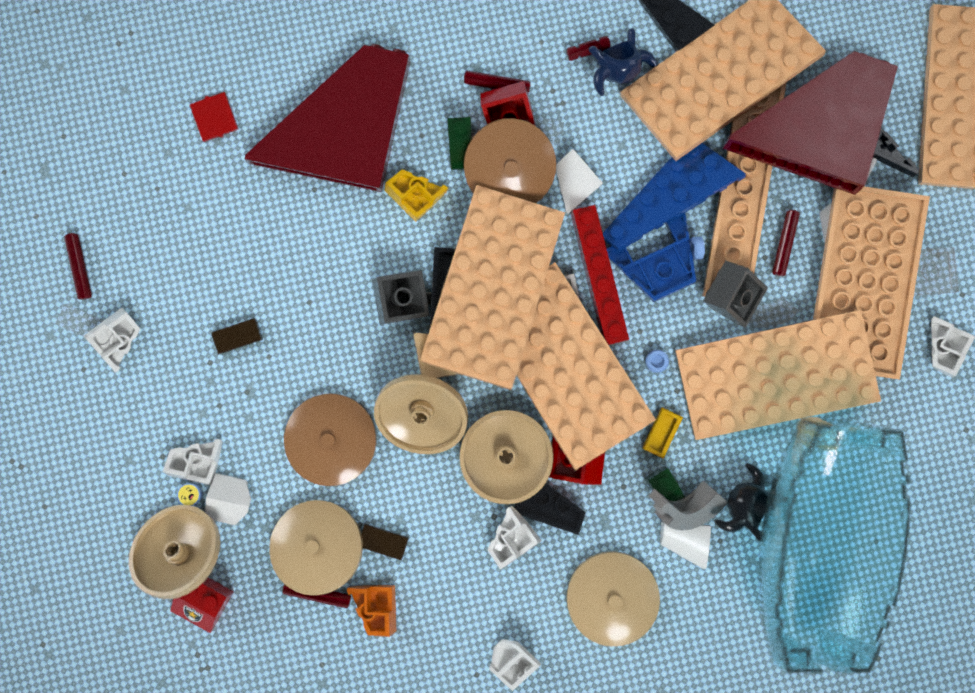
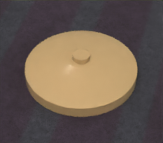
(421, 414)
(506, 457)
(316, 547)
(174, 552)
(613, 598)

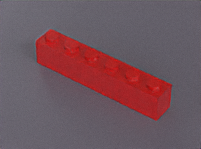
(599, 275)

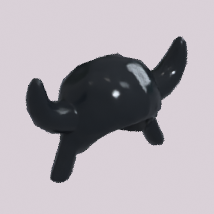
(747, 504)

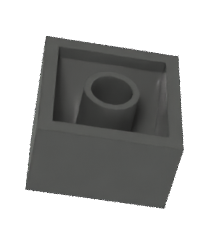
(735, 293)
(400, 297)

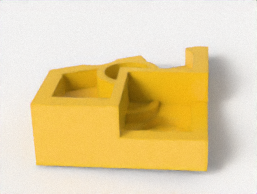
(414, 193)

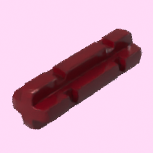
(582, 49)

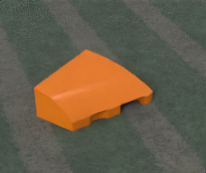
(376, 607)

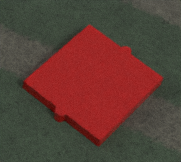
(214, 116)

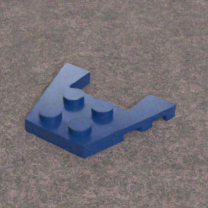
(663, 270)

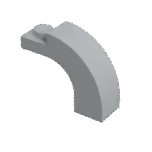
(690, 511)

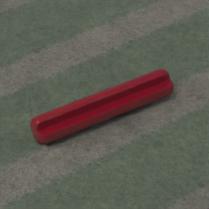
(490, 80)
(786, 243)
(77, 266)
(332, 598)

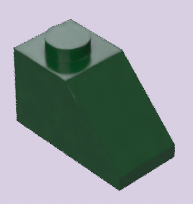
(459, 137)
(665, 484)

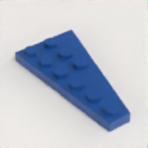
(671, 193)

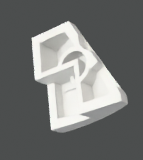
(575, 180)
(113, 337)
(948, 346)
(195, 462)
(512, 538)
(689, 544)

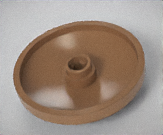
(511, 159)
(330, 439)

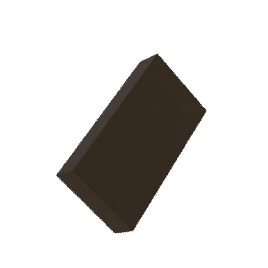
(237, 336)
(384, 541)

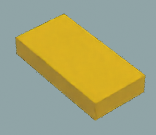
(662, 432)

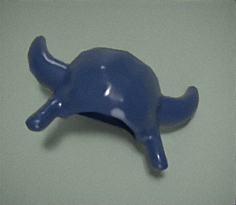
(620, 63)

